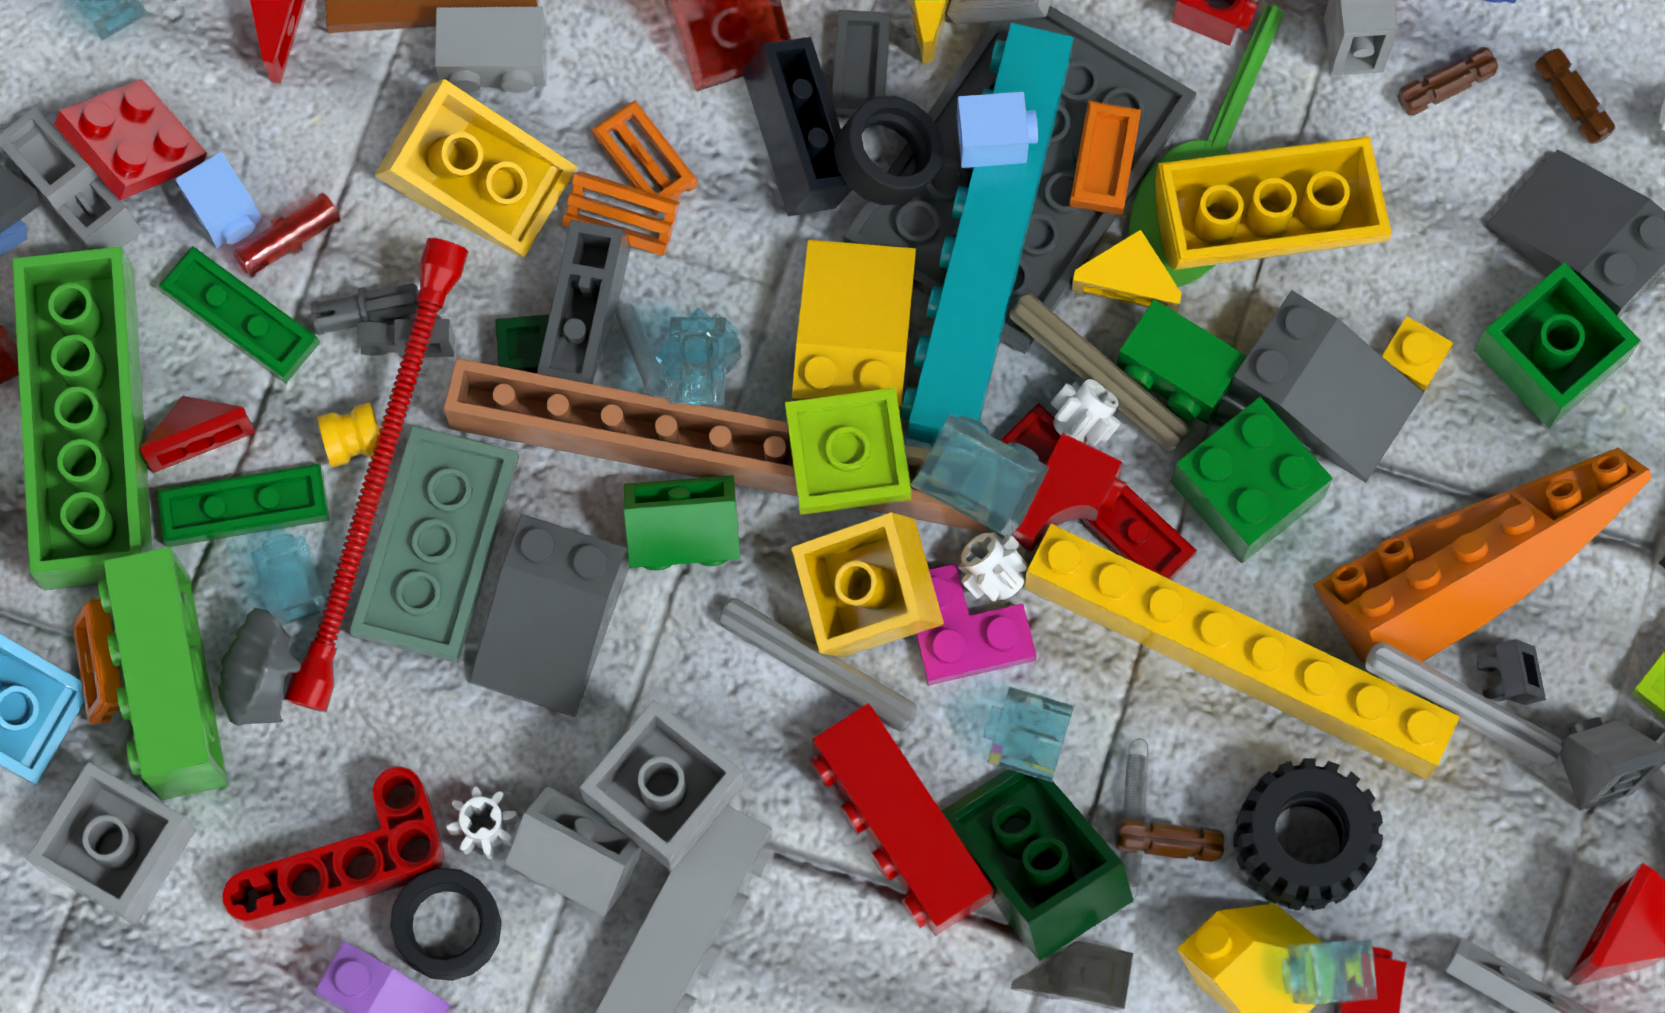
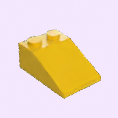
(475, 168)
(853, 319)

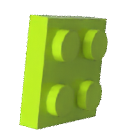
(848, 451)

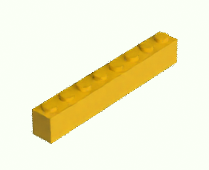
(1240, 652)

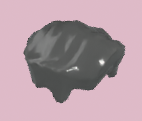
(256, 670)

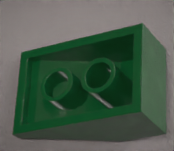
(1041, 859)

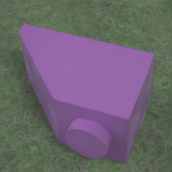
(366, 985)

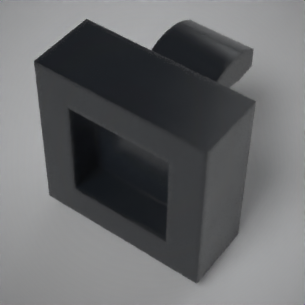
(1519, 673)

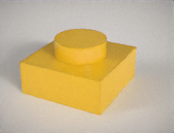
(1417, 352)

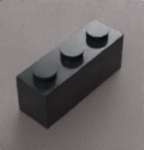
(797, 124)

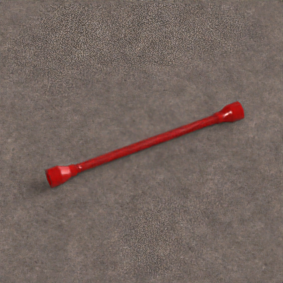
(439, 272)

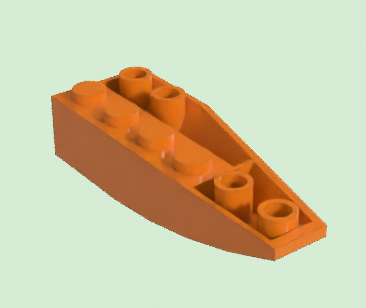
(1477, 561)

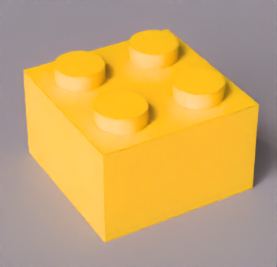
(867, 585)

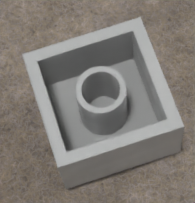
(662, 785)
(111, 843)

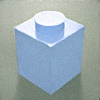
(995, 129)
(219, 201)

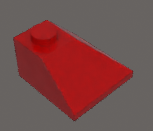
(1629, 930)

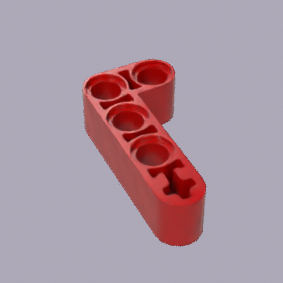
(333, 861)

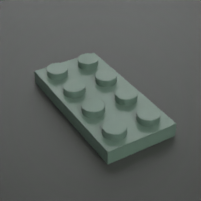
(434, 544)

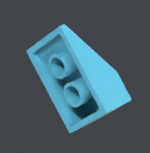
(35, 709)

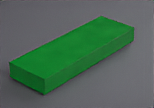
(239, 314)
(243, 505)

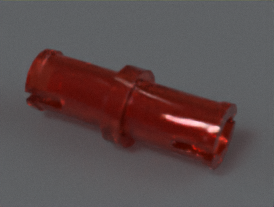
(286, 235)

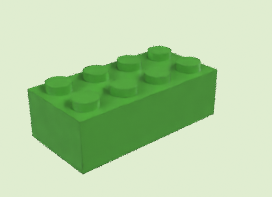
(163, 674)

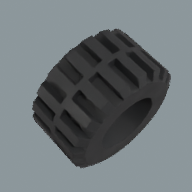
(1336, 798)

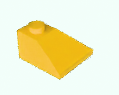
(1241, 958)

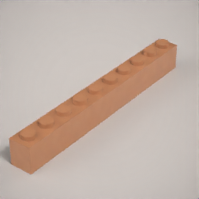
(647, 432)

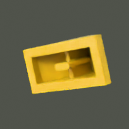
(1129, 275)

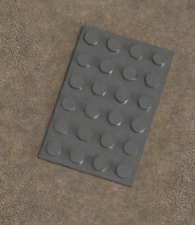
(1057, 235)

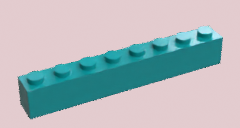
(987, 245)

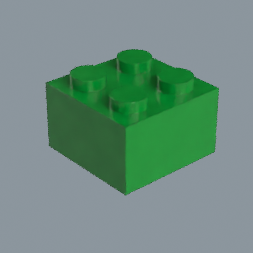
(1556, 345)
(1251, 479)

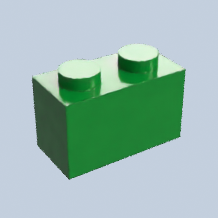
(1180, 362)
(681, 522)

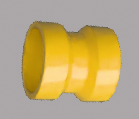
(349, 433)

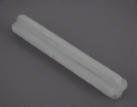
(821, 668)
(1472, 707)

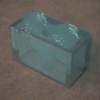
(980, 474)

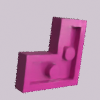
(972, 642)

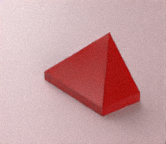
(194, 429)

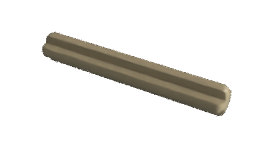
(1092, 364)

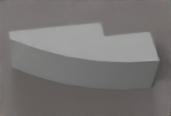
(67, 183)

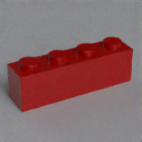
(901, 820)

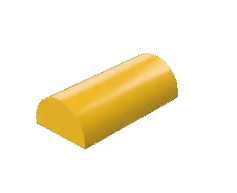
(1270, 203)

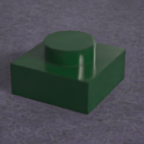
(521, 341)

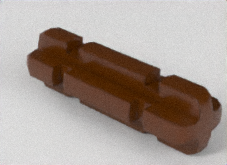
(1447, 81)
(1575, 96)
(1169, 840)

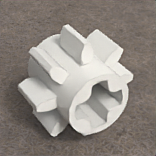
(1085, 412)
(993, 566)
(481, 807)

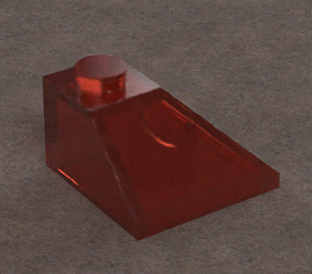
(723, 35)

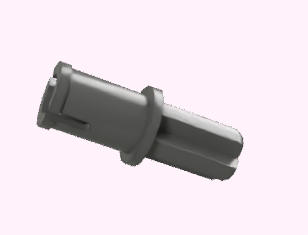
(365, 307)

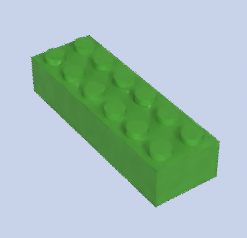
(80, 414)

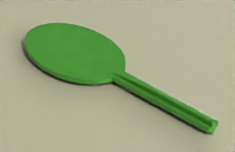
(1144, 209)

